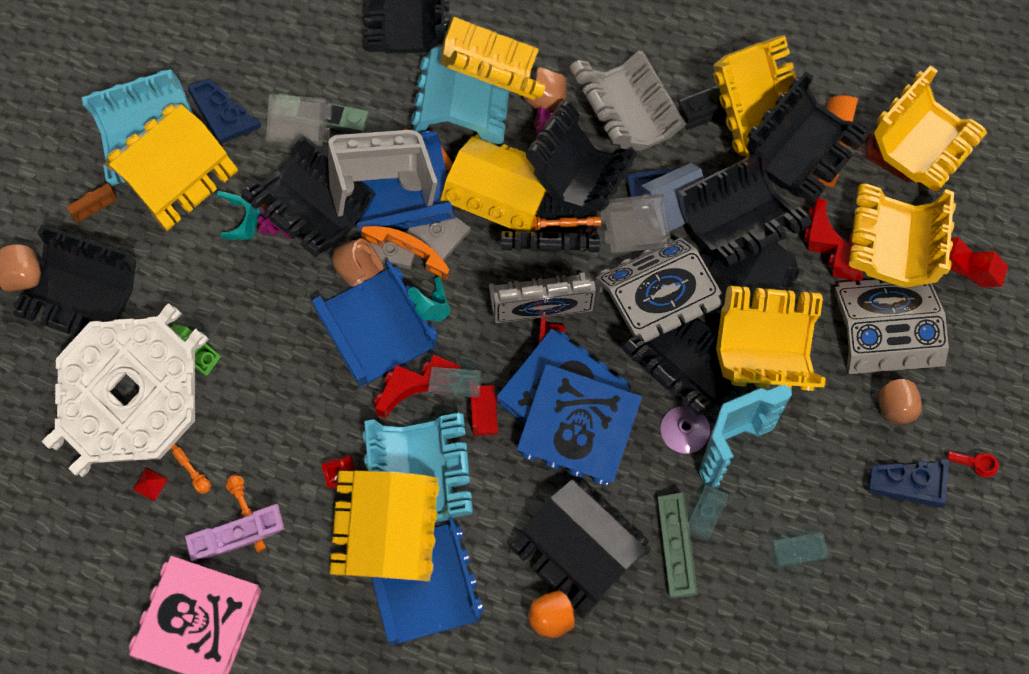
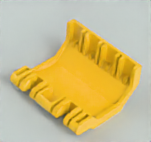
(490, 58)
(751, 86)
(924, 136)
(171, 163)
(494, 184)
(902, 240)
(769, 339)
(386, 525)

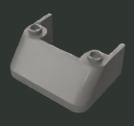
(379, 157)

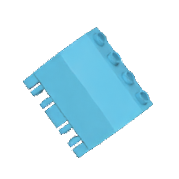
(459, 100)
(129, 107)
(750, 413)
(424, 451)

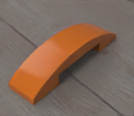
(380, 235)

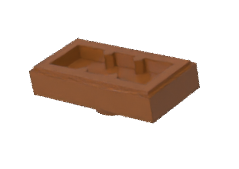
(91, 203)

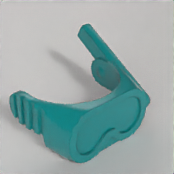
(247, 228)
(431, 310)

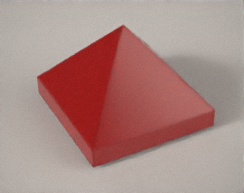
(150, 484)

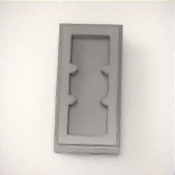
(395, 254)

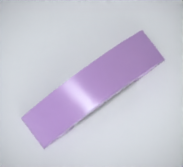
(235, 534)

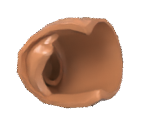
(554, 91)
(356, 262)
(18, 268)
(899, 402)

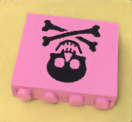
(195, 619)

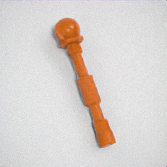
(565, 222)
(199, 481)
(235, 486)

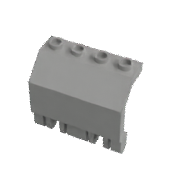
(630, 102)

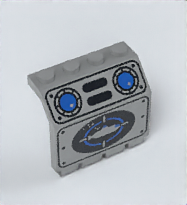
(661, 288)
(542, 298)
(892, 326)

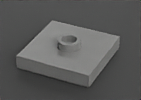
(441, 236)

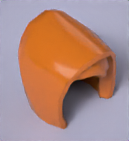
(551, 615)

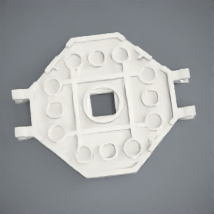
(95, 364)

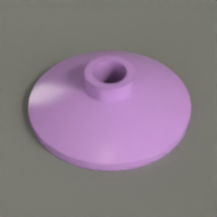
(680, 439)

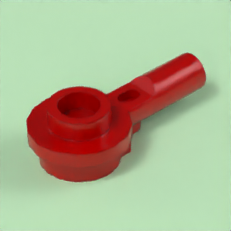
(983, 464)

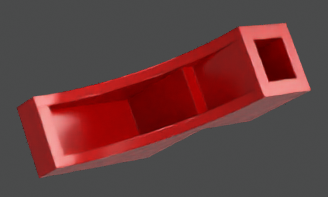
(825, 240)
(983, 268)
(405, 383)

